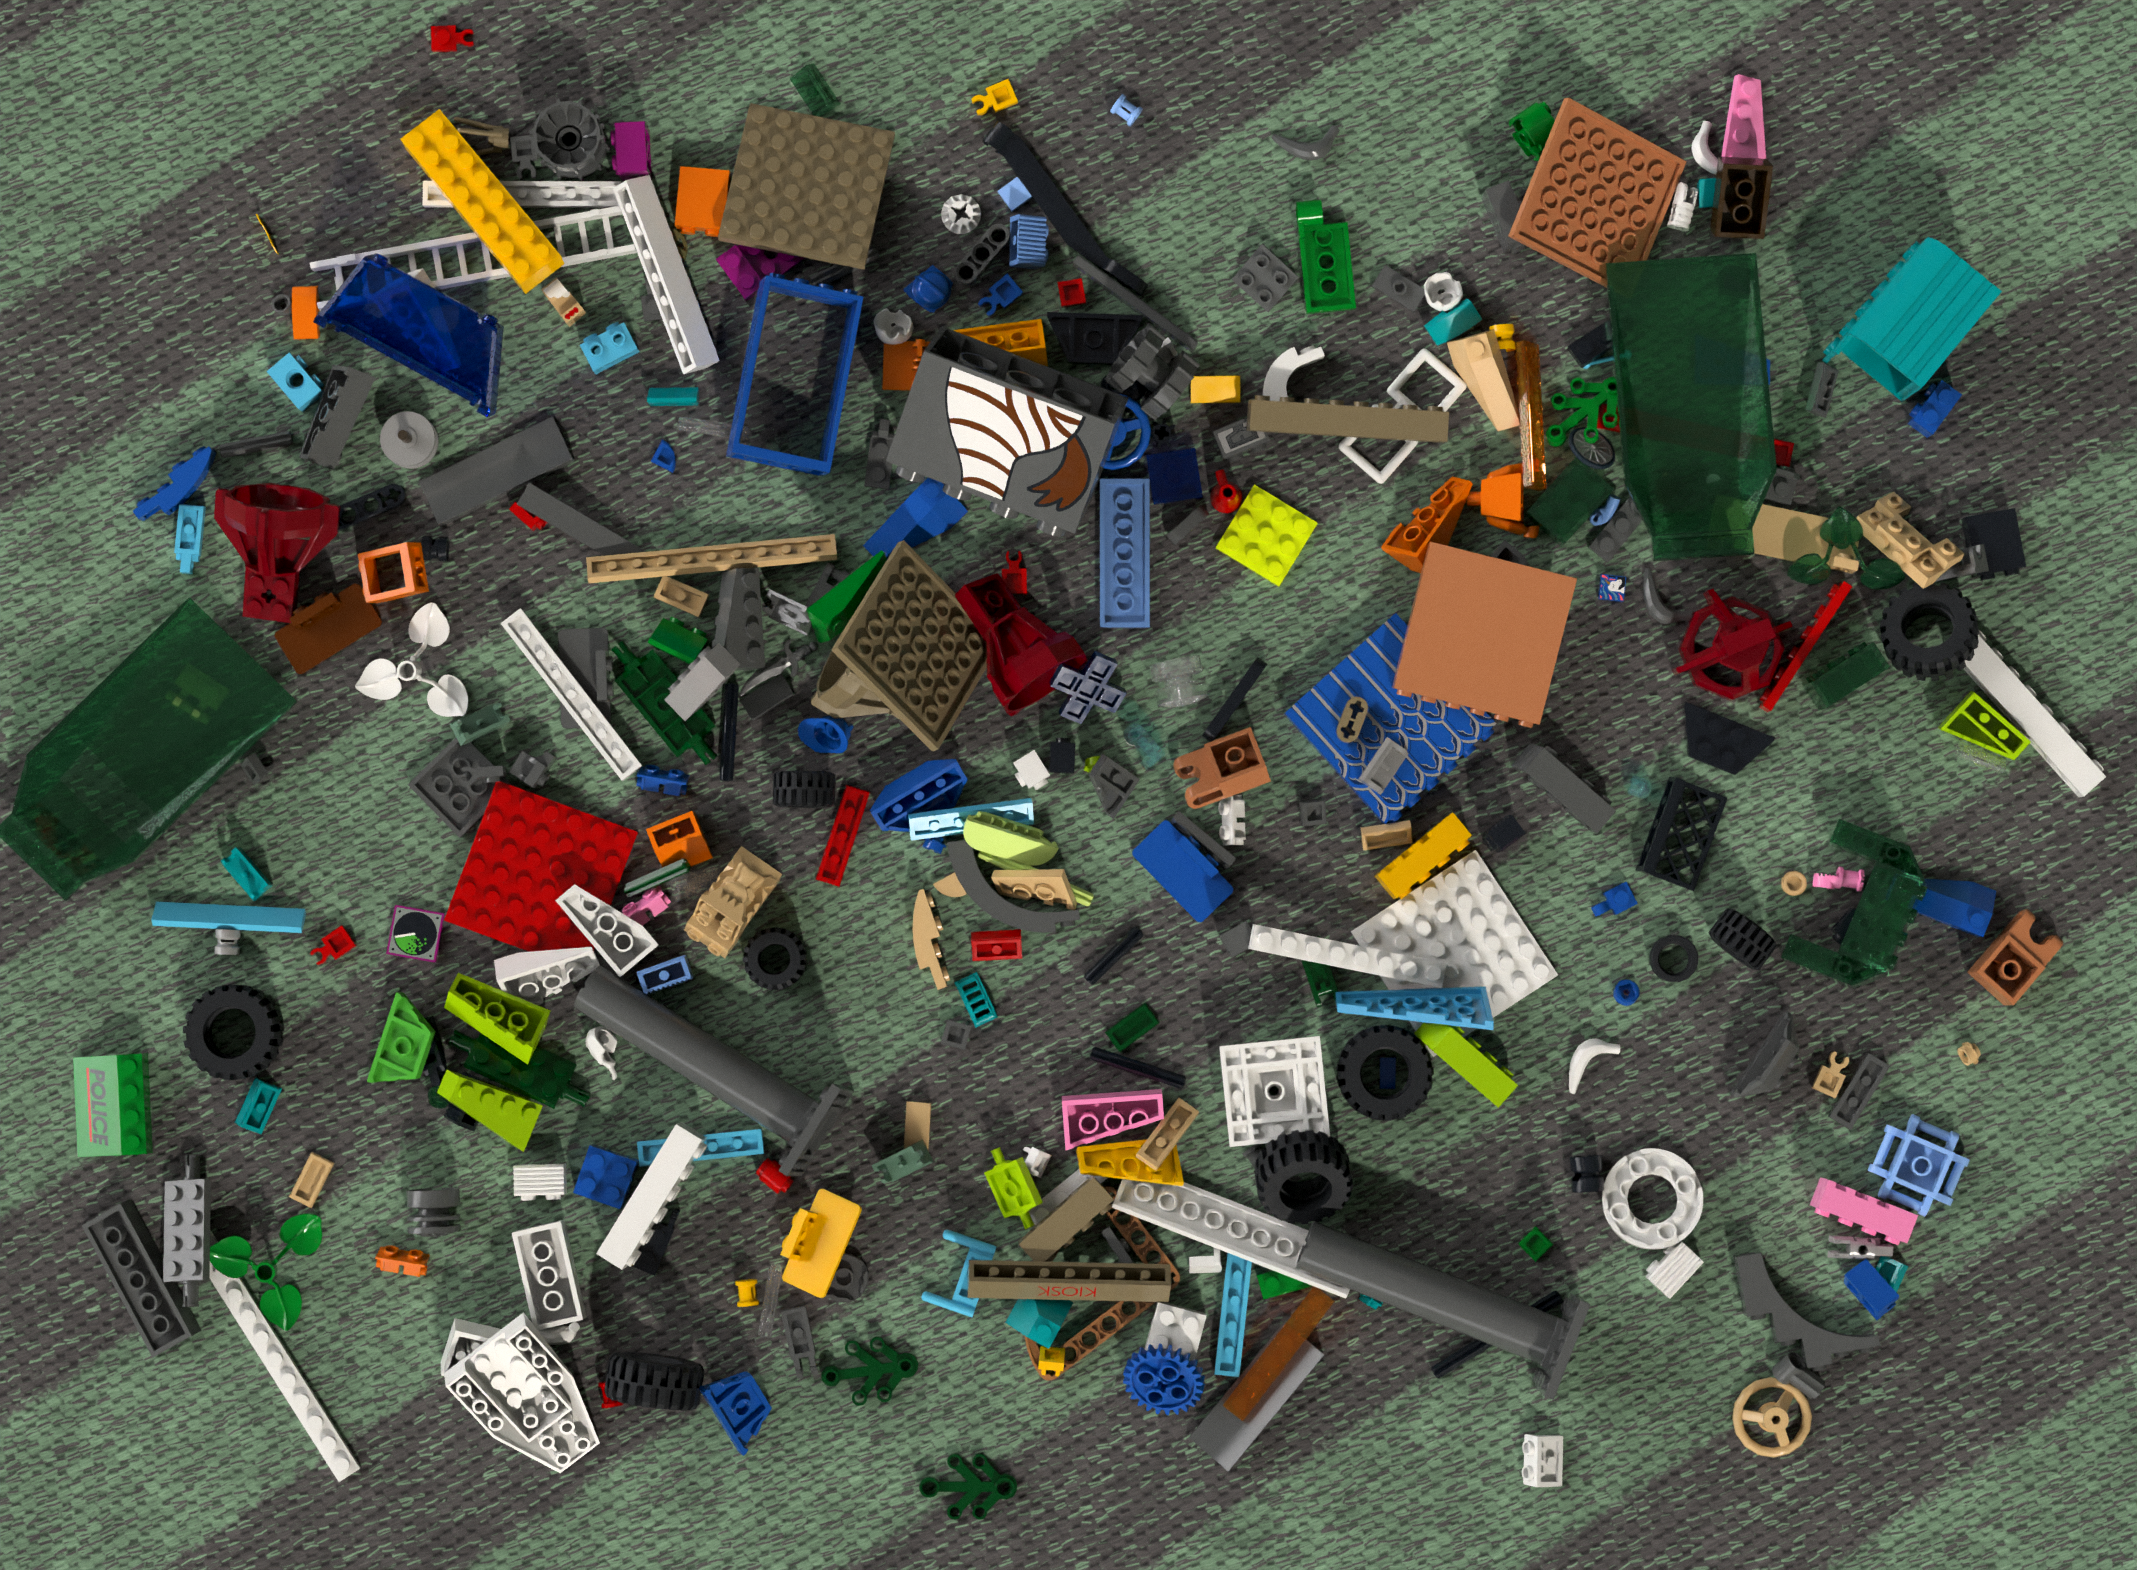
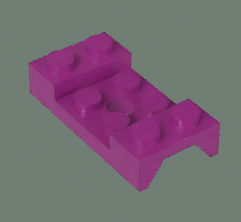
(748, 266)

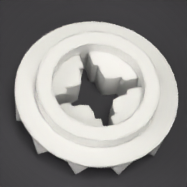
(963, 225)

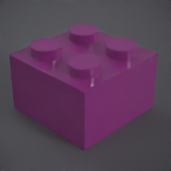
(632, 150)

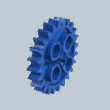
(1163, 1379)

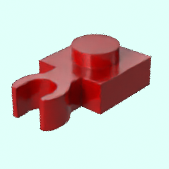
(446, 38)
(1015, 577)
(336, 944)

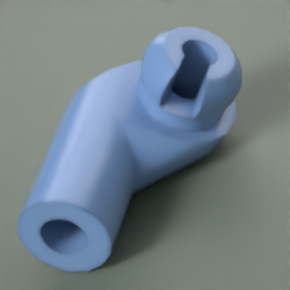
(1606, 512)

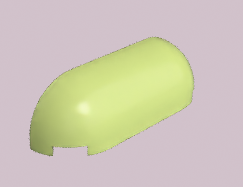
(1008, 839)

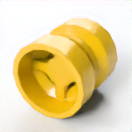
(1504, 336)

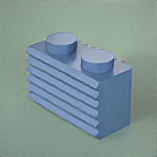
(1028, 241)
(665, 975)

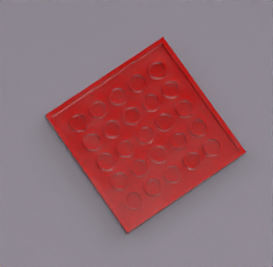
(528, 858)

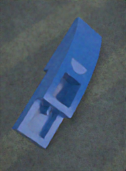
(186, 478)

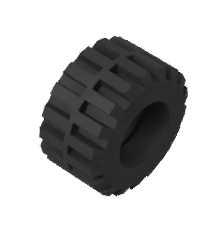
(804, 789)
(1742, 939)
(753, 962)

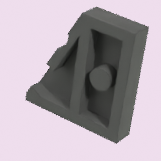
(1112, 784)

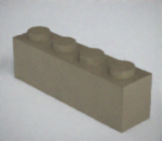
(1066, 1220)

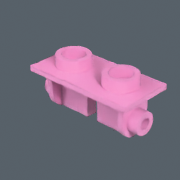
(652, 900)

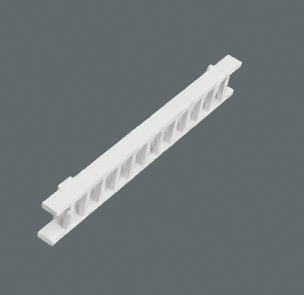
(489, 274)

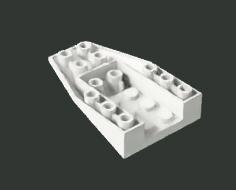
(525, 1396)

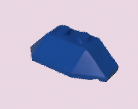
(923, 789)

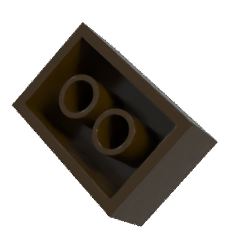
(1741, 197)

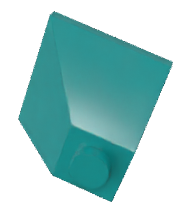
(1039, 1318)

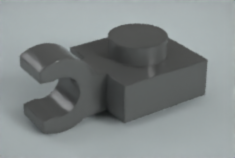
(649, 305)
(491, 774)

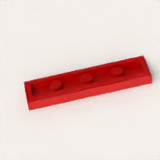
(842, 835)

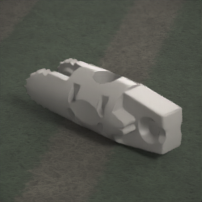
(1871, 1250)

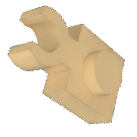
(1828, 1078)

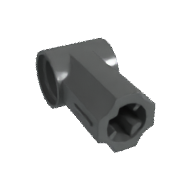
(1793, 1370)

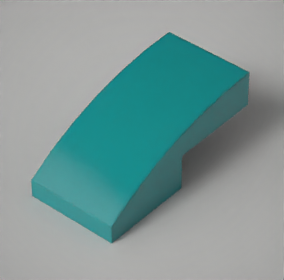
(1452, 324)

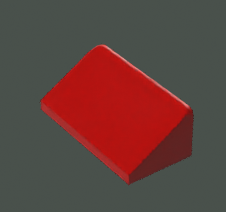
(996, 945)

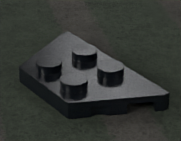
(1093, 336)
(1721, 740)

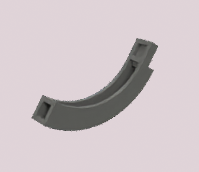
(975, 885)

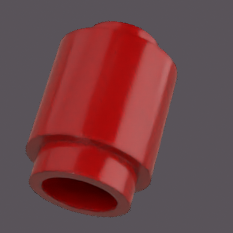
(770, 1176)

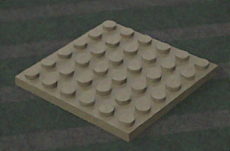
(806, 186)
(914, 646)

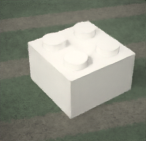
(1176, 1327)

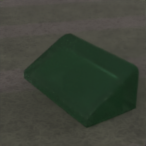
(814, 90)

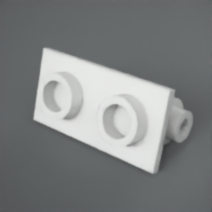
(1232, 831)

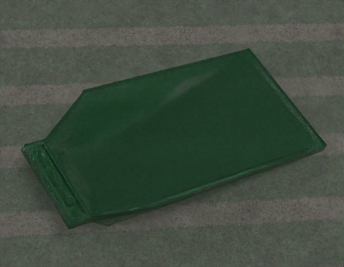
(1693, 400)
(140, 751)

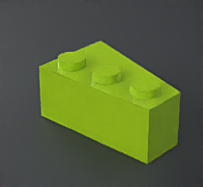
(1985, 727)

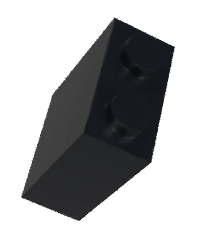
(2001, 541)

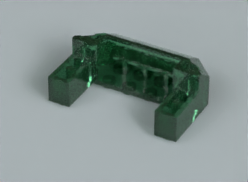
(1880, 917)

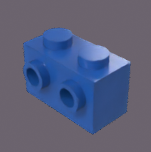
(1934, 409)

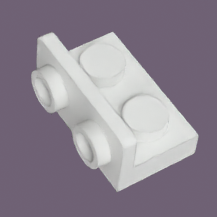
(1542, 1460)

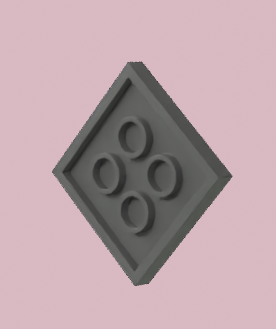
(443, 789)

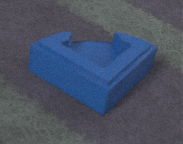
(664, 457)

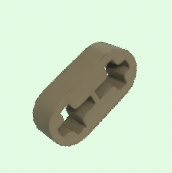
(1357, 722)

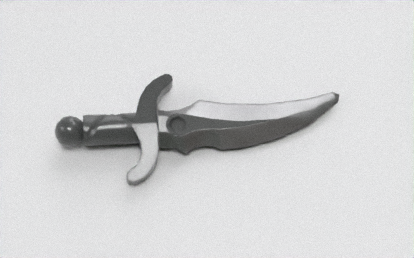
(779, 664)

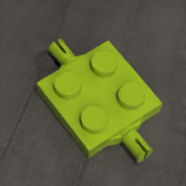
(1013, 1187)

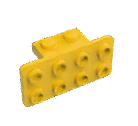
(819, 1242)

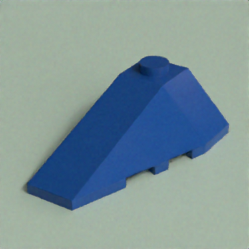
(918, 519)

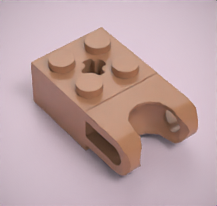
(1223, 768)
(2020, 954)

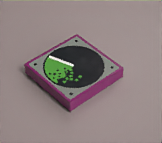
(415, 933)

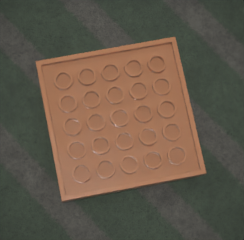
(1595, 194)

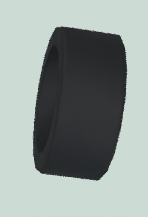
(1692, 958)

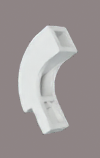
(1285, 366)

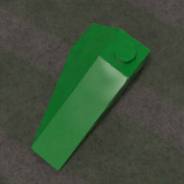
(836, 607)

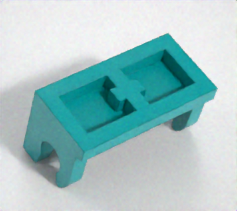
(246, 873)

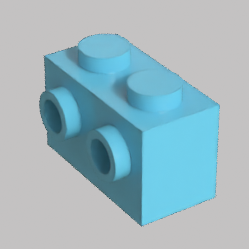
(609, 347)

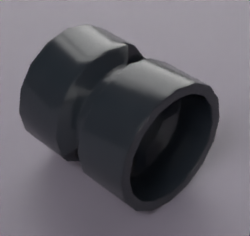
(1586, 1174)

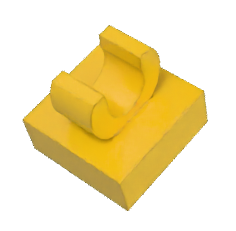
(1051, 1359)

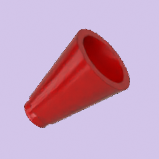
(1219, 501)

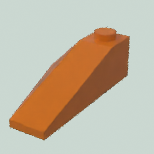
(1430, 525)

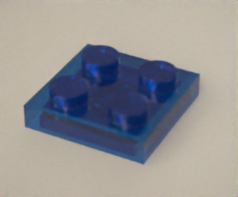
(1174, 476)

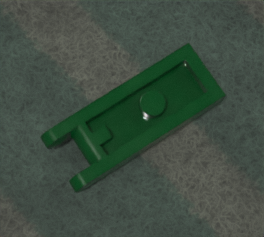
(1320, 980)

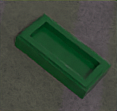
(1132, 1027)

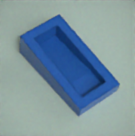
(1387, 1073)

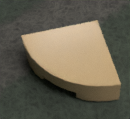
(950, 886)

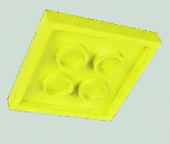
(1266, 535)

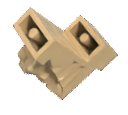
(732, 902)

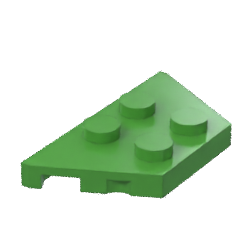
(403, 1043)

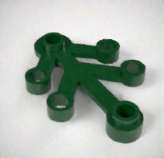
(874, 1369)
(972, 1486)

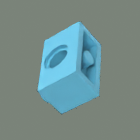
(284, 373)

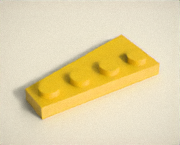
(1120, 1162)

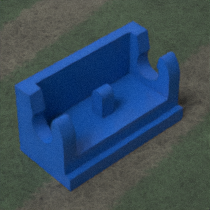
(1871, 1289)

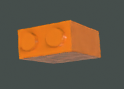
(701, 200)

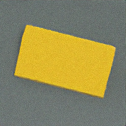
(1215, 389)

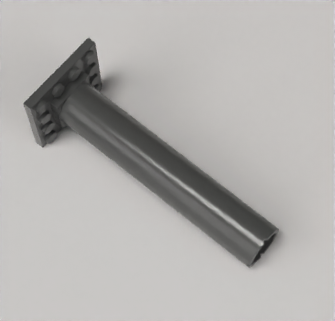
(715, 1066)
(1448, 1301)

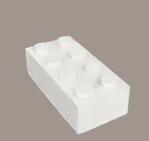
(549, 1275)

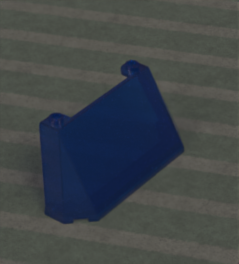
(420, 329)

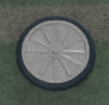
(1595, 455)

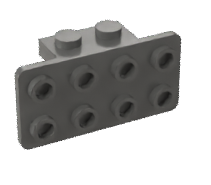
(588, 659)

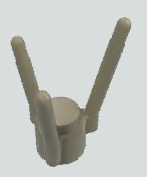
(496, 135)

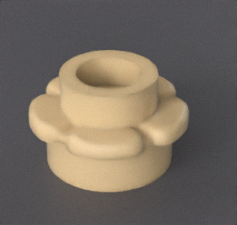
(1972, 1052)

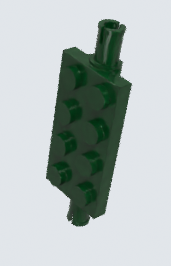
(647, 686)
(543, 1079)

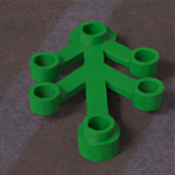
(1586, 408)

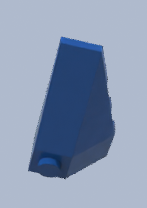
(1958, 905)

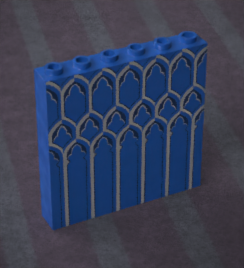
(1427, 730)

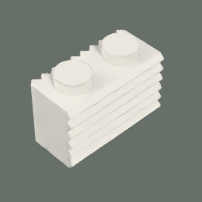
(540, 1180)
(1673, 1269)

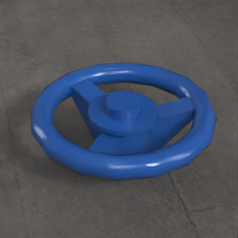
(1126, 425)

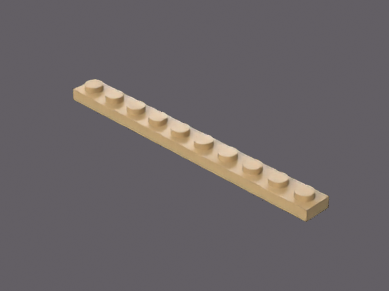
(711, 558)

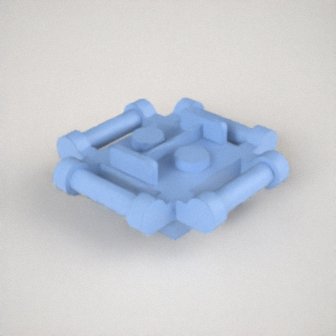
(1919, 1165)

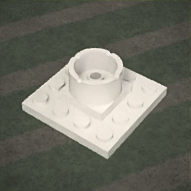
(1253, 1069)

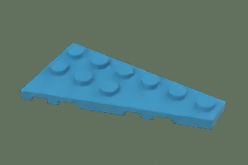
(1443, 1006)

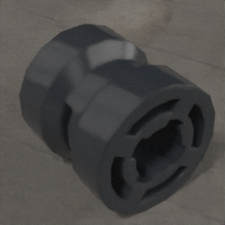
(435, 548)

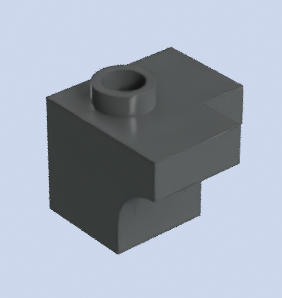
(533, 769)

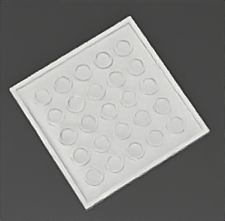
(1469, 926)

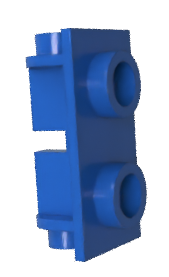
(673, 780)

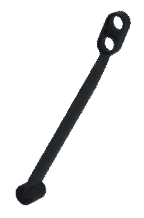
(1054, 204)

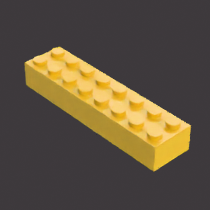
(482, 201)

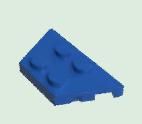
(738, 1407)

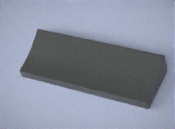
(496, 471)
(138, 1277)
(1228, 1437)

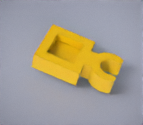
(999, 96)

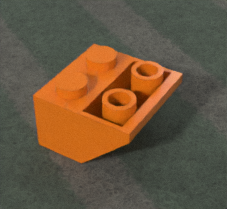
(679, 839)

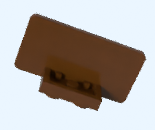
(326, 627)

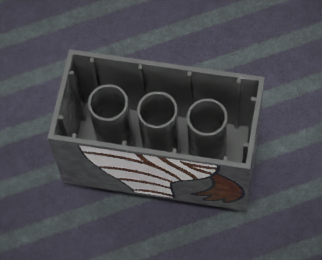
(1006, 431)

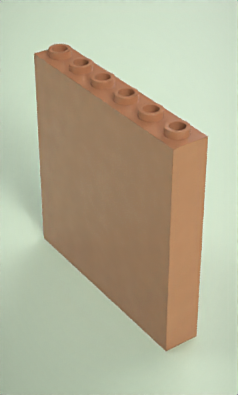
(1484, 634)

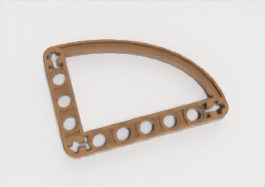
(1114, 1311)

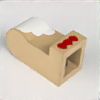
(563, 302)

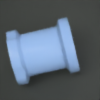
(1123, 102)

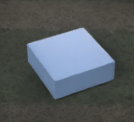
(1014, 194)

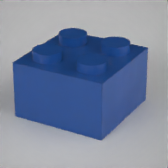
(606, 1176)

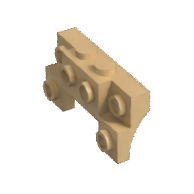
(1904, 544)

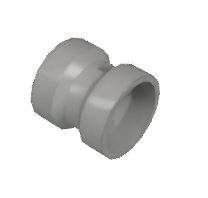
(227, 942)

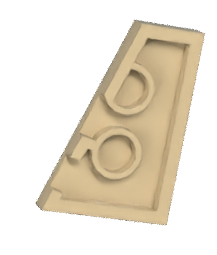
(1042, 884)

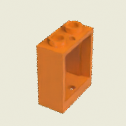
(412, 566)

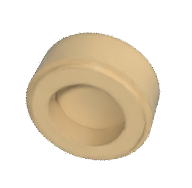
(1793, 883)

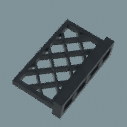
(1665, 820)

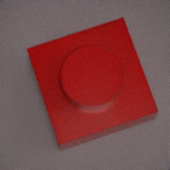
(1071, 293)

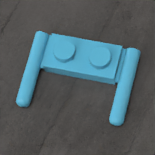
(960, 1302)

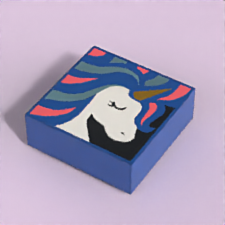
(1612, 588)

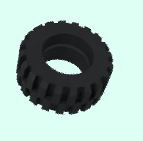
(1935, 660)
(200, 1025)
(1419, 1072)
(1301, 1154)
(654, 1381)

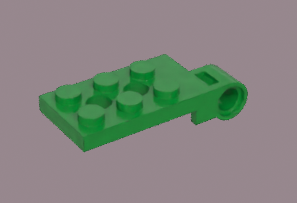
(1319, 241)

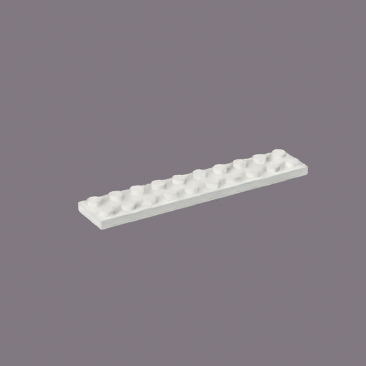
(1222, 1226)

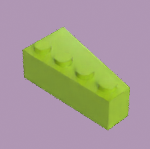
(1468, 1061)
(497, 1109)

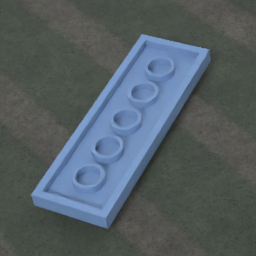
(1124, 553)

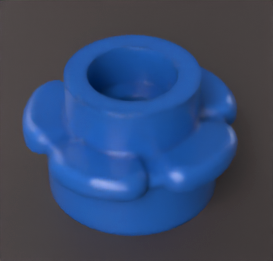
(935, 844)

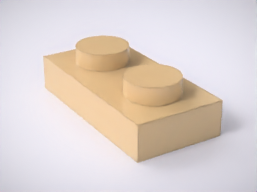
(681, 596)

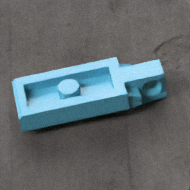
(189, 536)

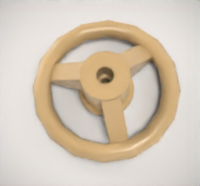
(1772, 1418)

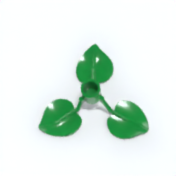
(281, 1304)

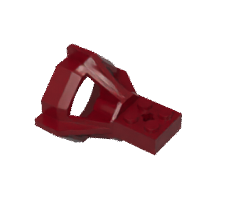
(266, 530)
(1019, 645)
(1737, 645)

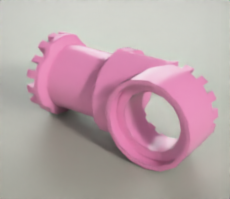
(1843, 878)

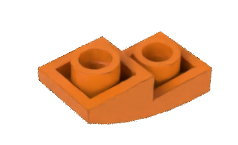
(304, 312)

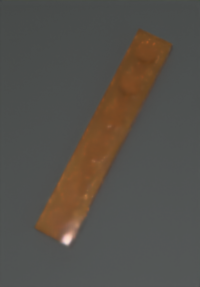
(1531, 415)
(1278, 1353)

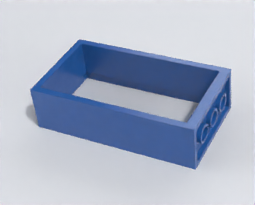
(824, 294)

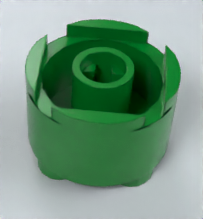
(1533, 128)

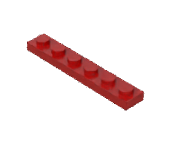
(1810, 636)

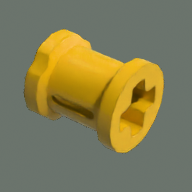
(747, 1292)

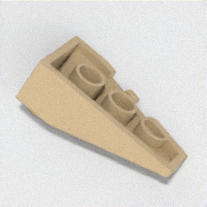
(1484, 372)

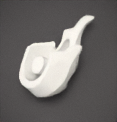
(600, 1043)

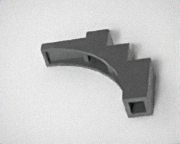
(1761, 1298)

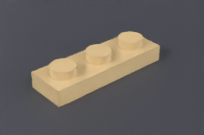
(1167, 1134)

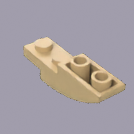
(924, 929)

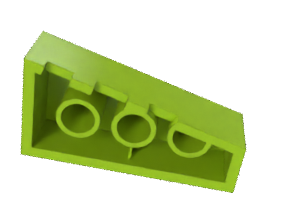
(498, 1015)

